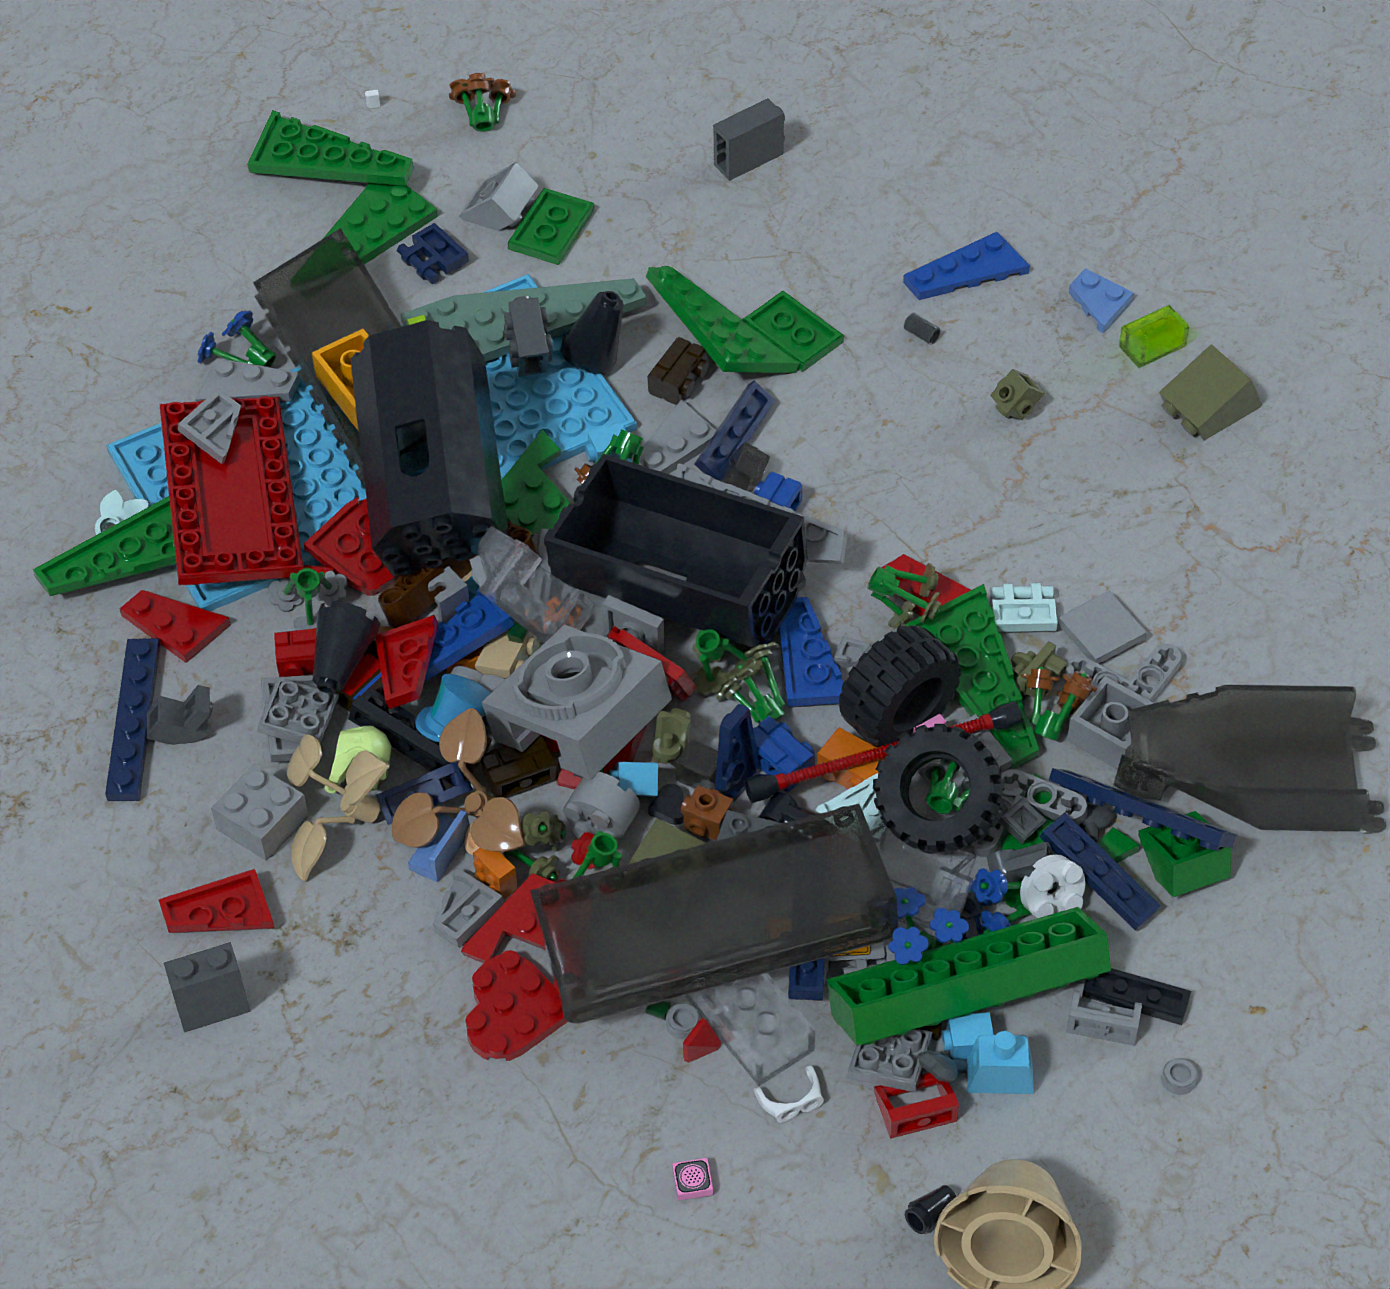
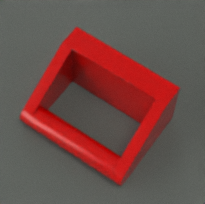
(918, 1115)

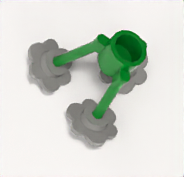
(307, 584)

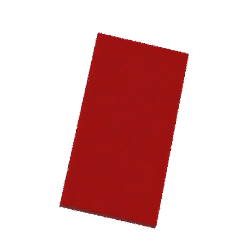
(233, 515)

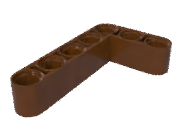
(410, 594)

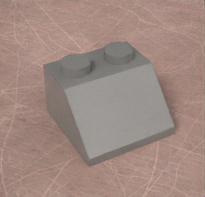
(501, 198)

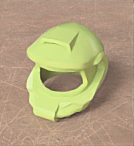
(351, 743)

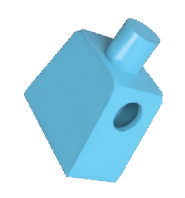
(1000, 1065)

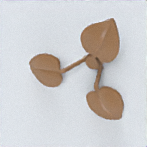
(497, 817)

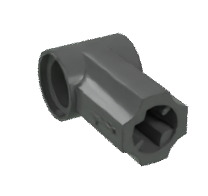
(1018, 863)

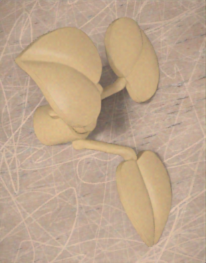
(360, 778)

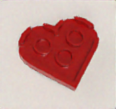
(347, 547)
(678, 680)
(513, 1007)

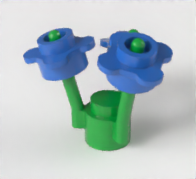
(990, 889)

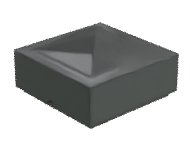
(1022, 820)

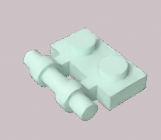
(1024, 608)

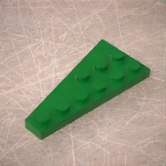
(316, 152)
(383, 218)
(719, 331)
(123, 550)
(986, 676)

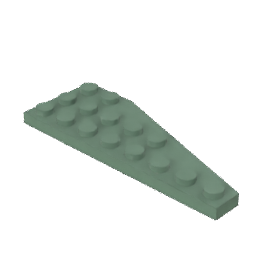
(485, 311)

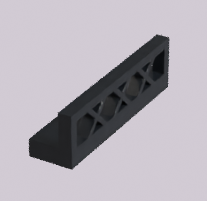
(401, 736)

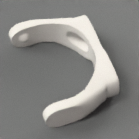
(787, 1111)

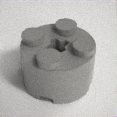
(601, 807)

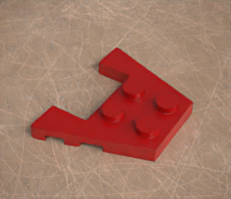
(514, 919)

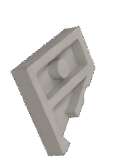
(212, 424)
(465, 908)

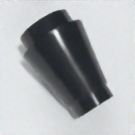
(928, 1209)

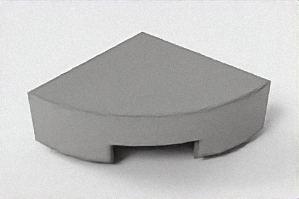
(850, 651)

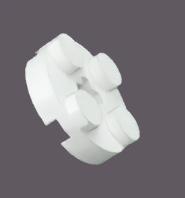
(1049, 870)

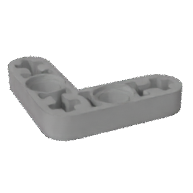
(1150, 667)
(1068, 799)

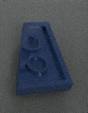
(736, 753)

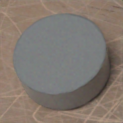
(681, 1020)
(1179, 1076)

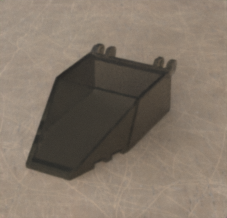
(1263, 754)

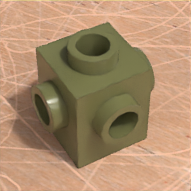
(1016, 395)

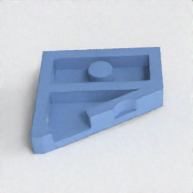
(1100, 297)

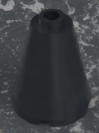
(595, 335)
(340, 643)

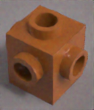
(705, 812)

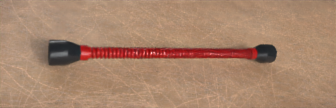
(764, 785)

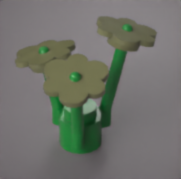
(764, 705)

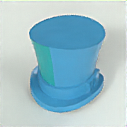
(453, 698)

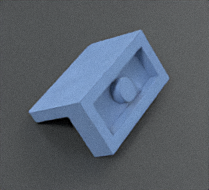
(435, 857)

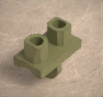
(1045, 658)
(671, 736)

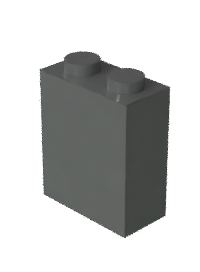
(748, 139)
(207, 987)

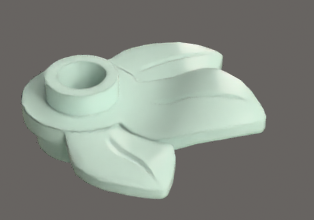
(115, 510)

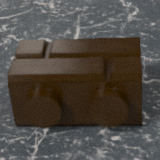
(678, 371)
(516, 771)

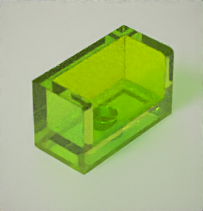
(1154, 336)

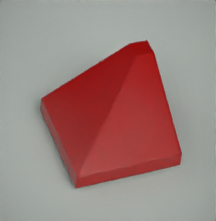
(700, 1042)

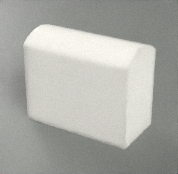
(372, 99)

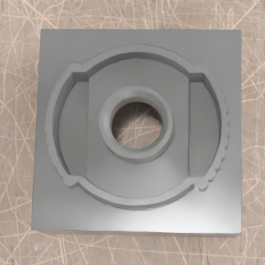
(581, 695)

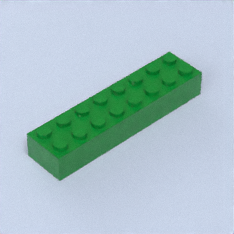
(969, 976)

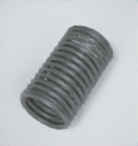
(919, 325)

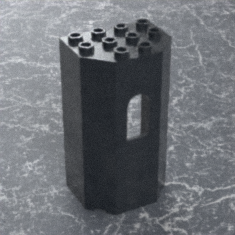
(439, 380)
(732, 550)

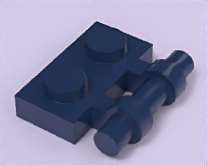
(438, 247)

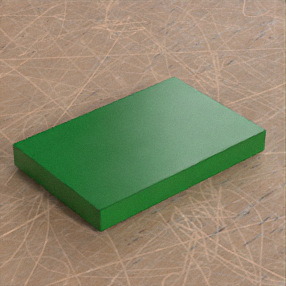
(551, 226)
(795, 329)

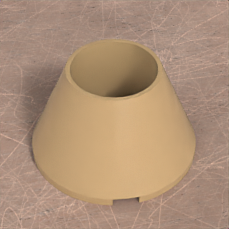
(1009, 1231)

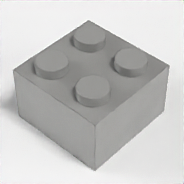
(1103, 722)
(260, 812)

